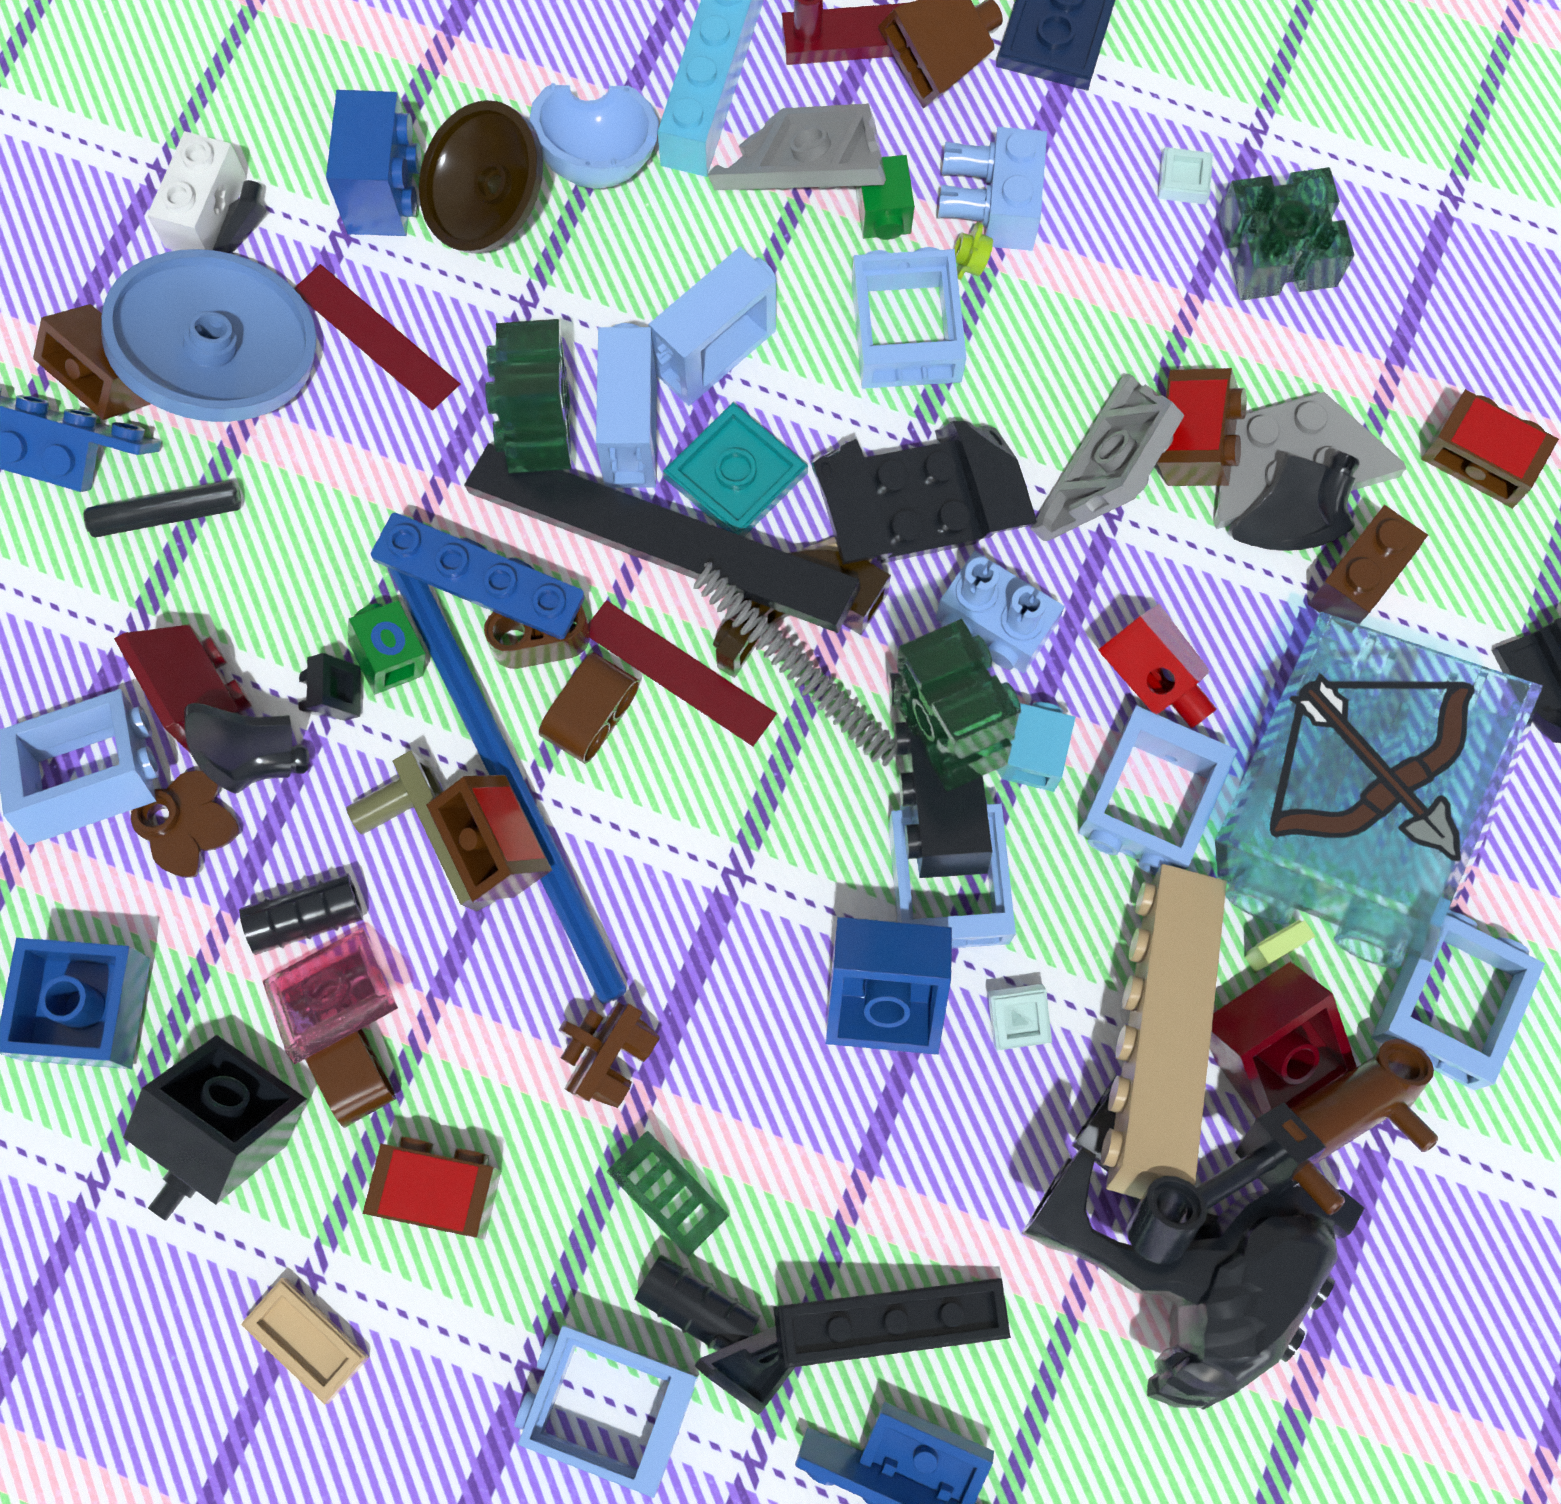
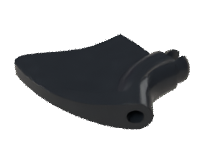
(1301, 506)
(242, 748)

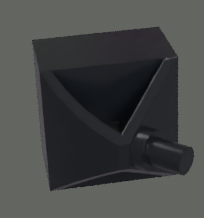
(211, 1123)

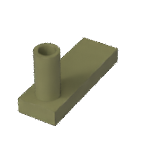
(413, 789)

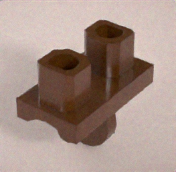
(619, 1032)

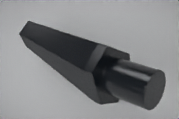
(241, 217)

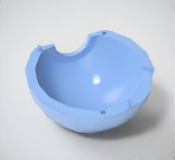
(596, 139)

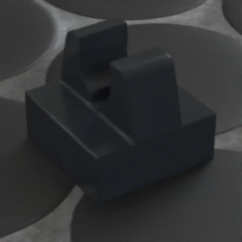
(331, 687)

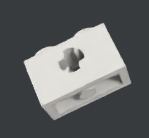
(196, 193)

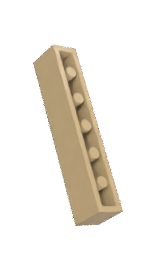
(1167, 1032)

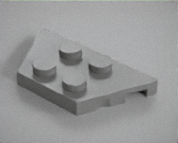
(808, 150)
(1305, 428)
(1112, 459)

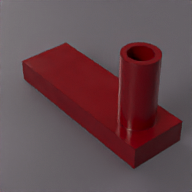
(834, 34)

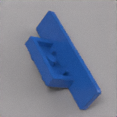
(58, 444)
(478, 575)
(900, 1463)

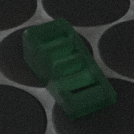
(633, 1158)

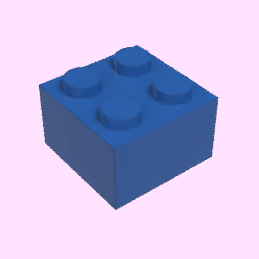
(372, 163)
(889, 985)
(73, 1003)

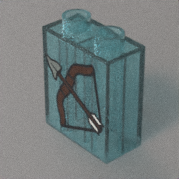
(1373, 790)

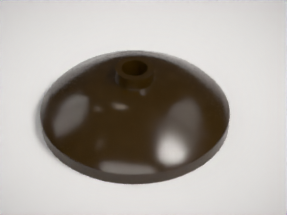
(480, 177)

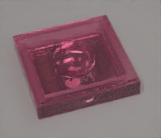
(329, 995)

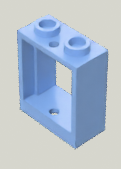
(714, 325)
(909, 362)
(626, 406)
(1175, 745)
(86, 800)
(967, 930)
(1448, 1055)
(538, 1407)

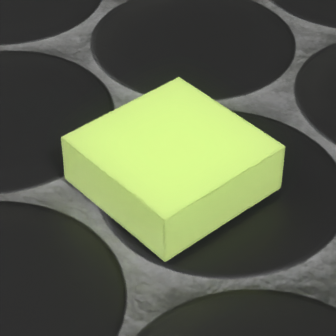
(1279, 945)

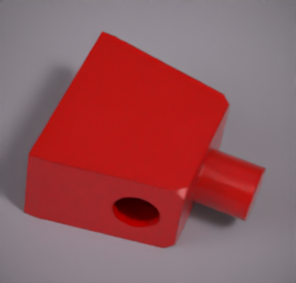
(1155, 644)

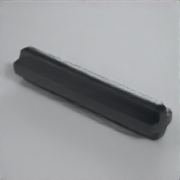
(162, 508)

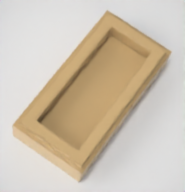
(305, 1341)

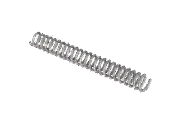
(793, 658)

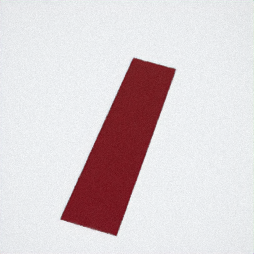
(376, 337)
(680, 673)

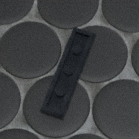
(890, 1323)

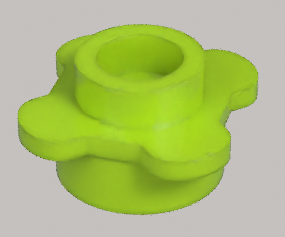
(972, 251)

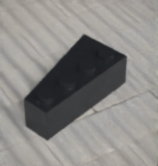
(947, 828)

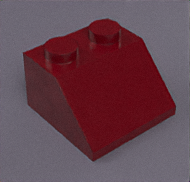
(180, 670)
(1281, 1040)

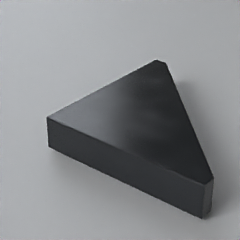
(747, 1369)

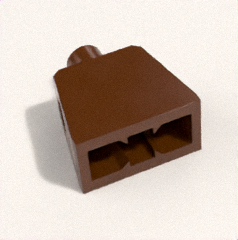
(940, 41)

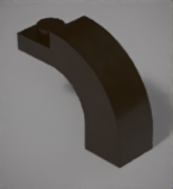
(734, 648)

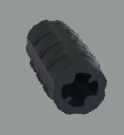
(300, 914)
(695, 1305)

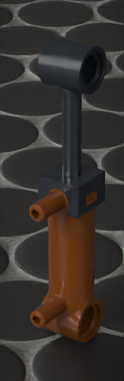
(1288, 1144)

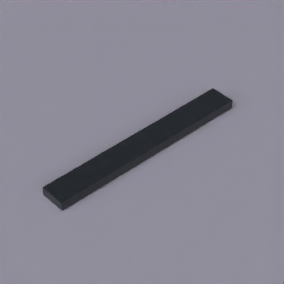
(668, 539)

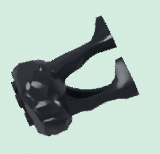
(1231, 1291)

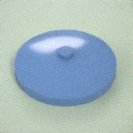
(208, 335)

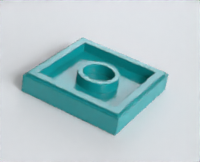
(735, 471)

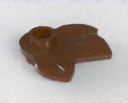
(192, 824)

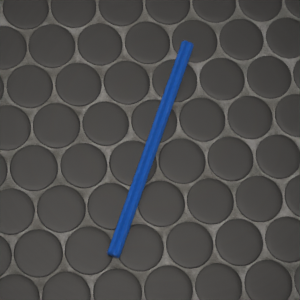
(499, 761)

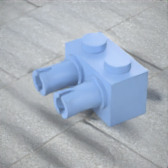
(1015, 176)
(1001, 610)

